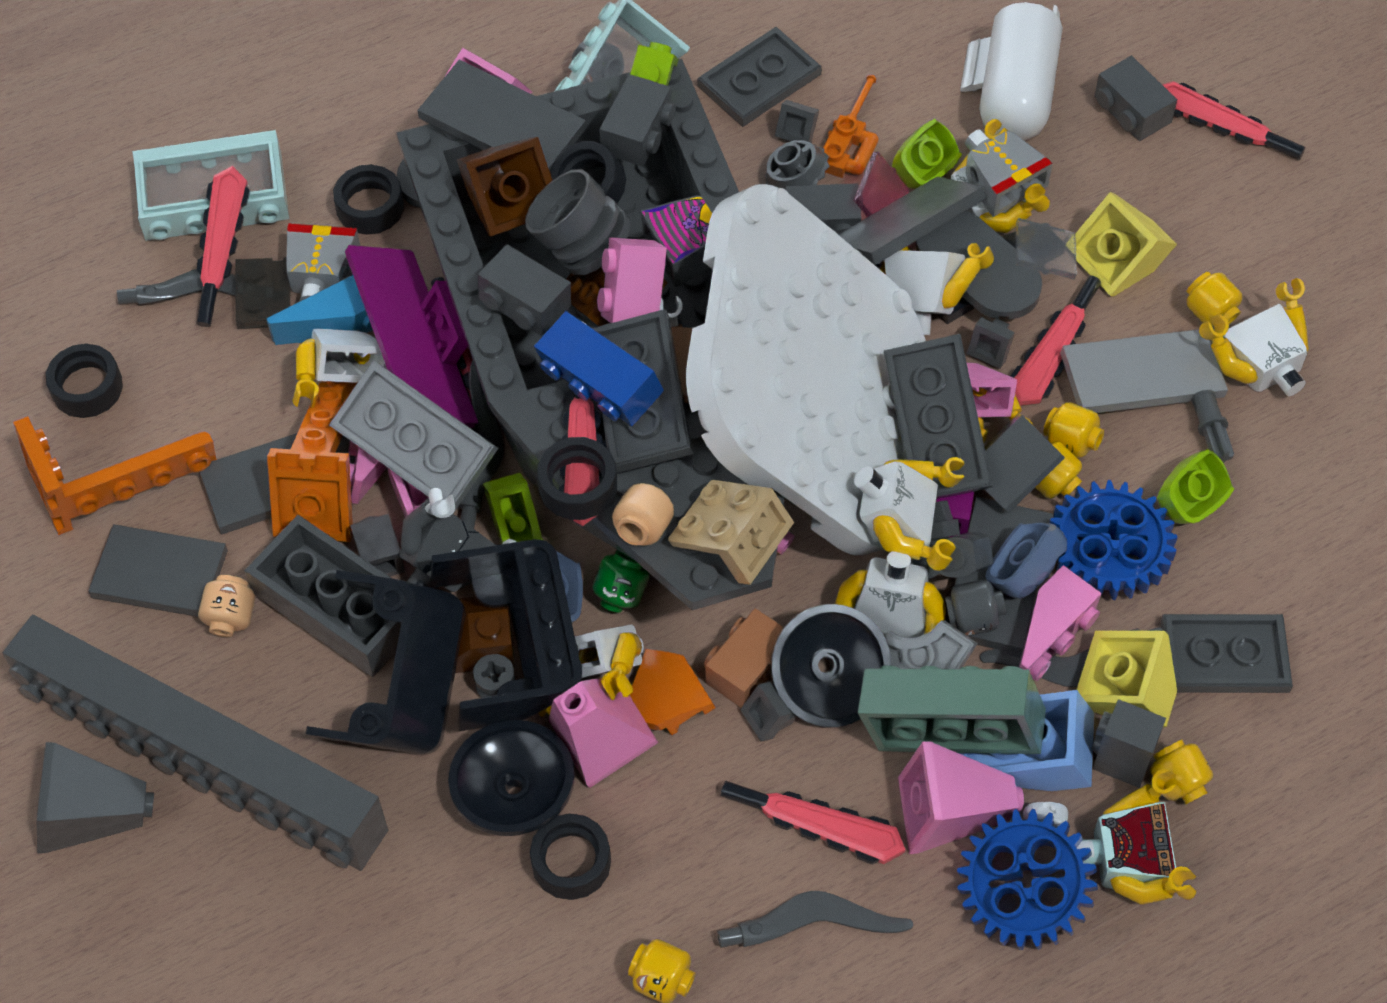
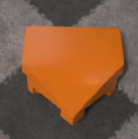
(668, 691)

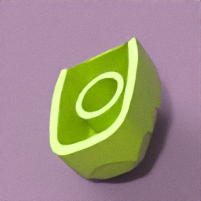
(926, 154)
(1195, 488)

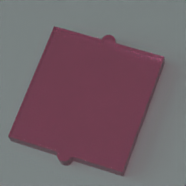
(879, 186)

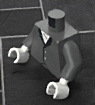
(434, 531)

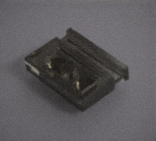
(260, 291)

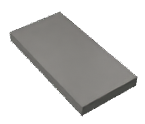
(1142, 371)
(412, 435)

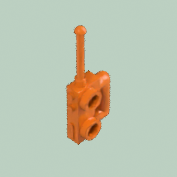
(850, 131)

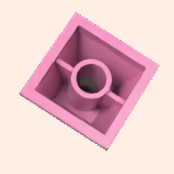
(599, 730)
(952, 796)

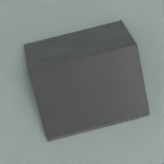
(1018, 461)

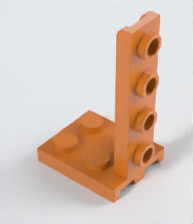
(311, 475)
(109, 484)

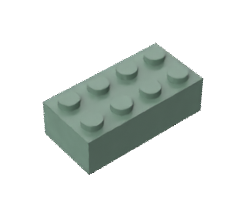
(953, 708)

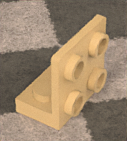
(737, 523)

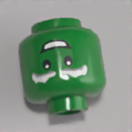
(620, 582)

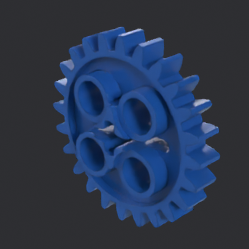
(1114, 571)
(1032, 917)

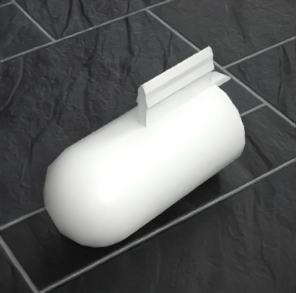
(1016, 68)

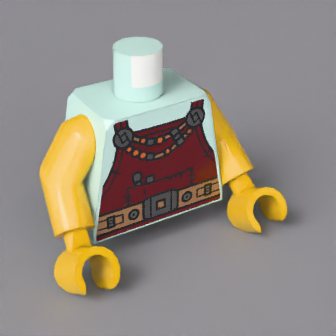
(1136, 846)

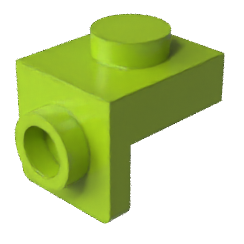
(654, 63)

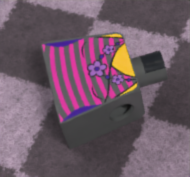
(683, 230)

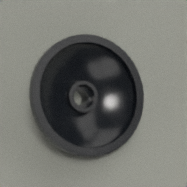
(850, 644)
(505, 758)

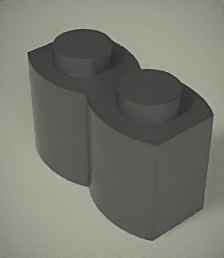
(971, 555)

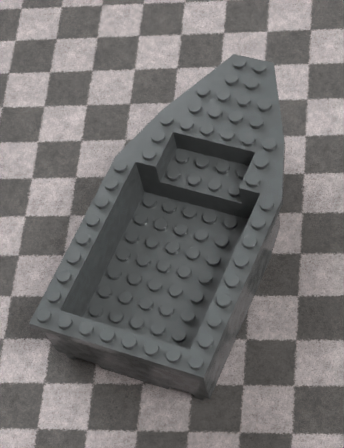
(504, 355)

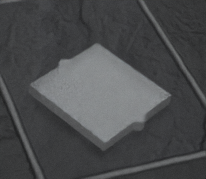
(1046, 248)

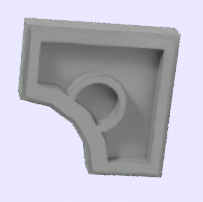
(942, 648)

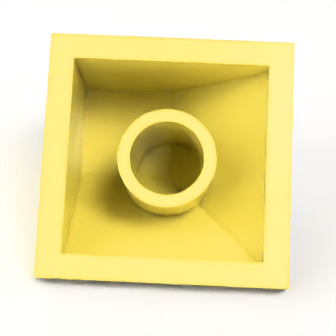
(1120, 245)
(1131, 669)

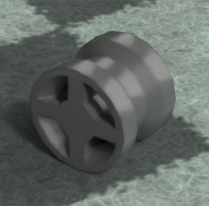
(490, 666)

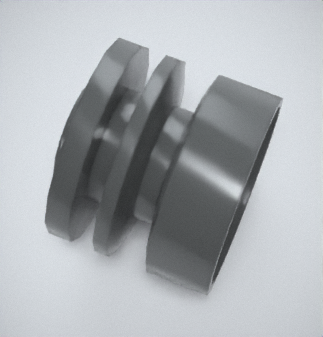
(576, 221)

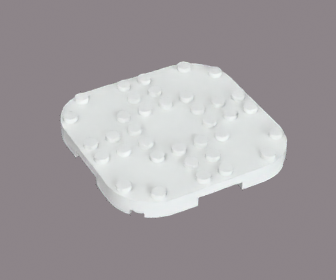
(796, 361)

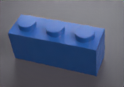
(598, 369)

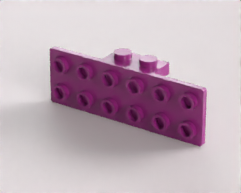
(413, 326)

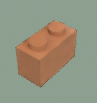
(743, 658)

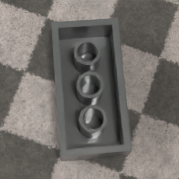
(299, 581)

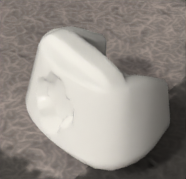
(1043, 808)

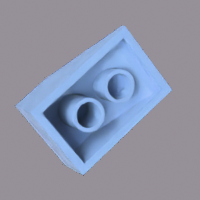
(1065, 748)

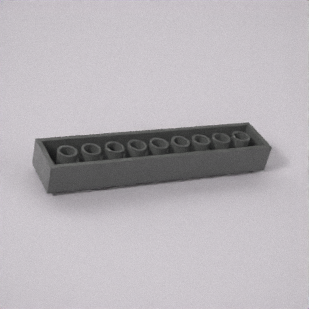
(197, 743)

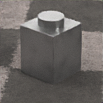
(378, 544)

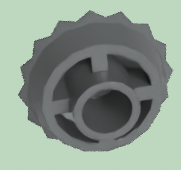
(796, 164)

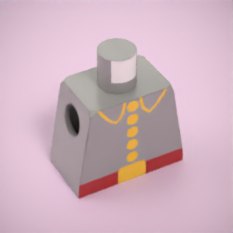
(1004, 168)
(317, 256)

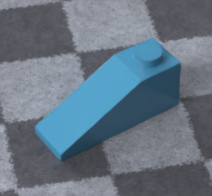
(332, 308)

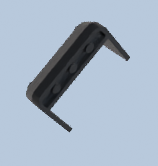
(531, 583)
(421, 672)

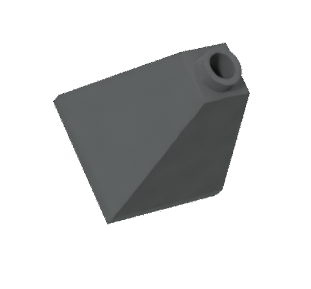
(86, 800)

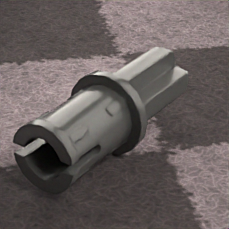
(1212, 424)

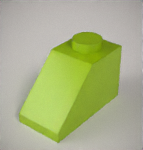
(512, 508)

